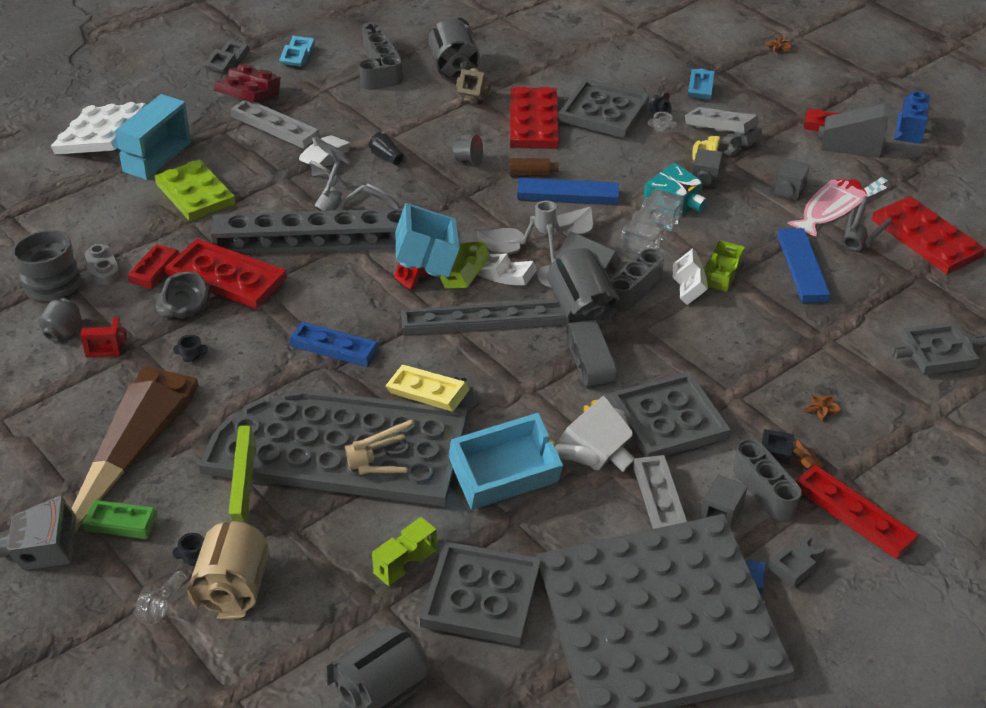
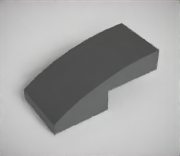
(228, 57)

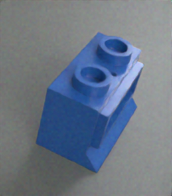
(913, 118)

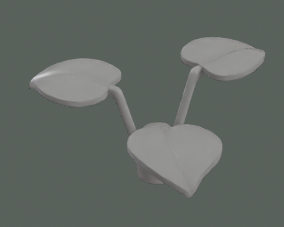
(331, 197)
(546, 220)

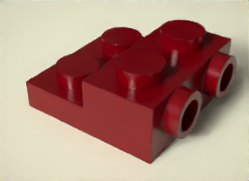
(249, 83)

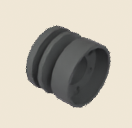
(46, 265)

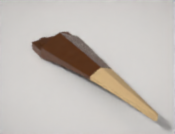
(141, 416)

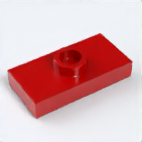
(152, 266)

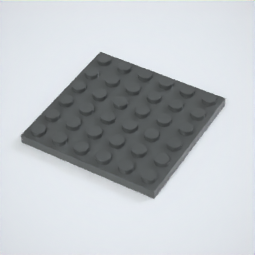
(662, 618)

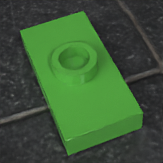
(120, 519)

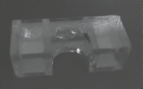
(657, 213)

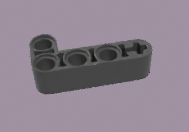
(384, 62)

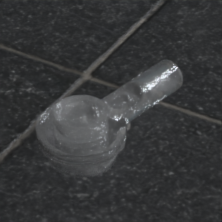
(153, 604)

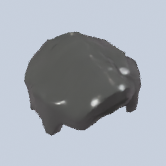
(183, 295)

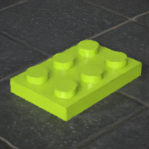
(194, 190)

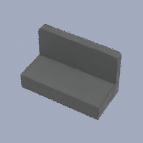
(607, 256)

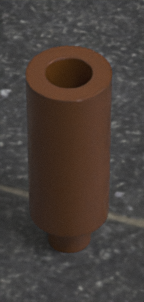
(532, 166)

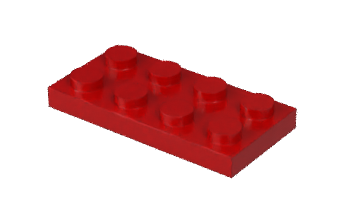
(533, 118)
(929, 235)
(229, 272)

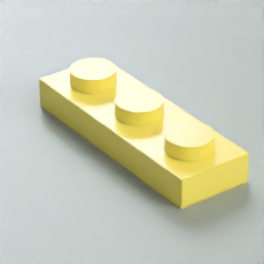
(427, 387)

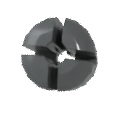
(453, 48)
(583, 286)
(380, 671)

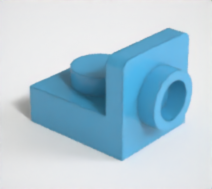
(701, 84)

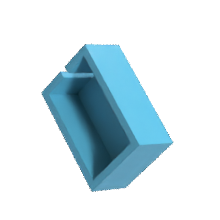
(153, 136)
(426, 240)
(504, 461)

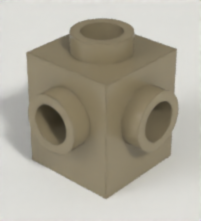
(468, 80)

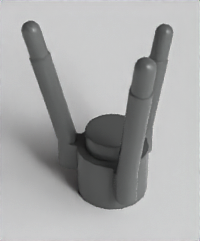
(856, 233)

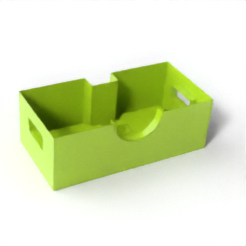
(466, 265)
(723, 265)
(410, 546)

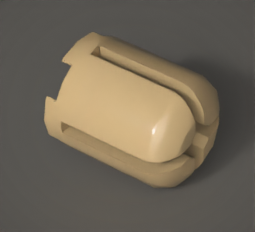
(229, 569)

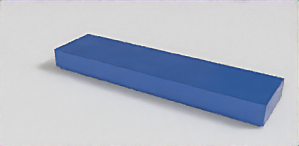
(568, 191)
(803, 265)

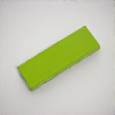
(242, 474)

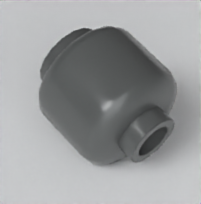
(60, 319)

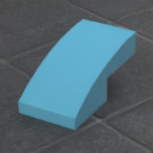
(297, 51)

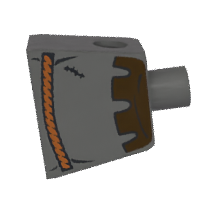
(41, 535)

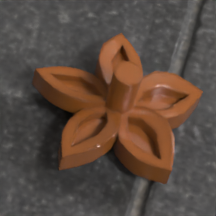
(780, 44)
(824, 405)
(807, 456)

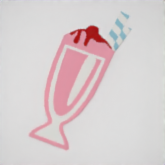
(834, 201)

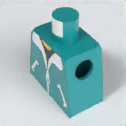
(680, 183)

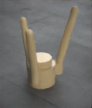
(361, 452)

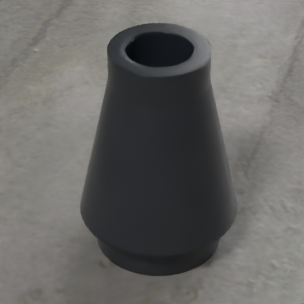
(384, 147)

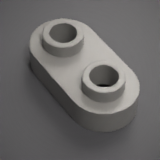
(102, 264)

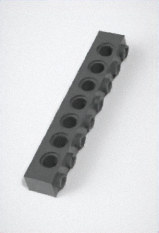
(306, 231)

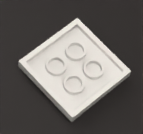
(95, 129)

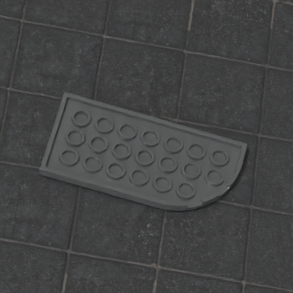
(306, 435)

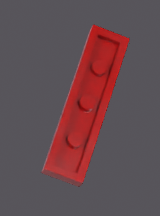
(857, 512)

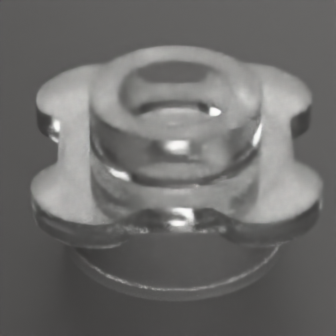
(662, 122)

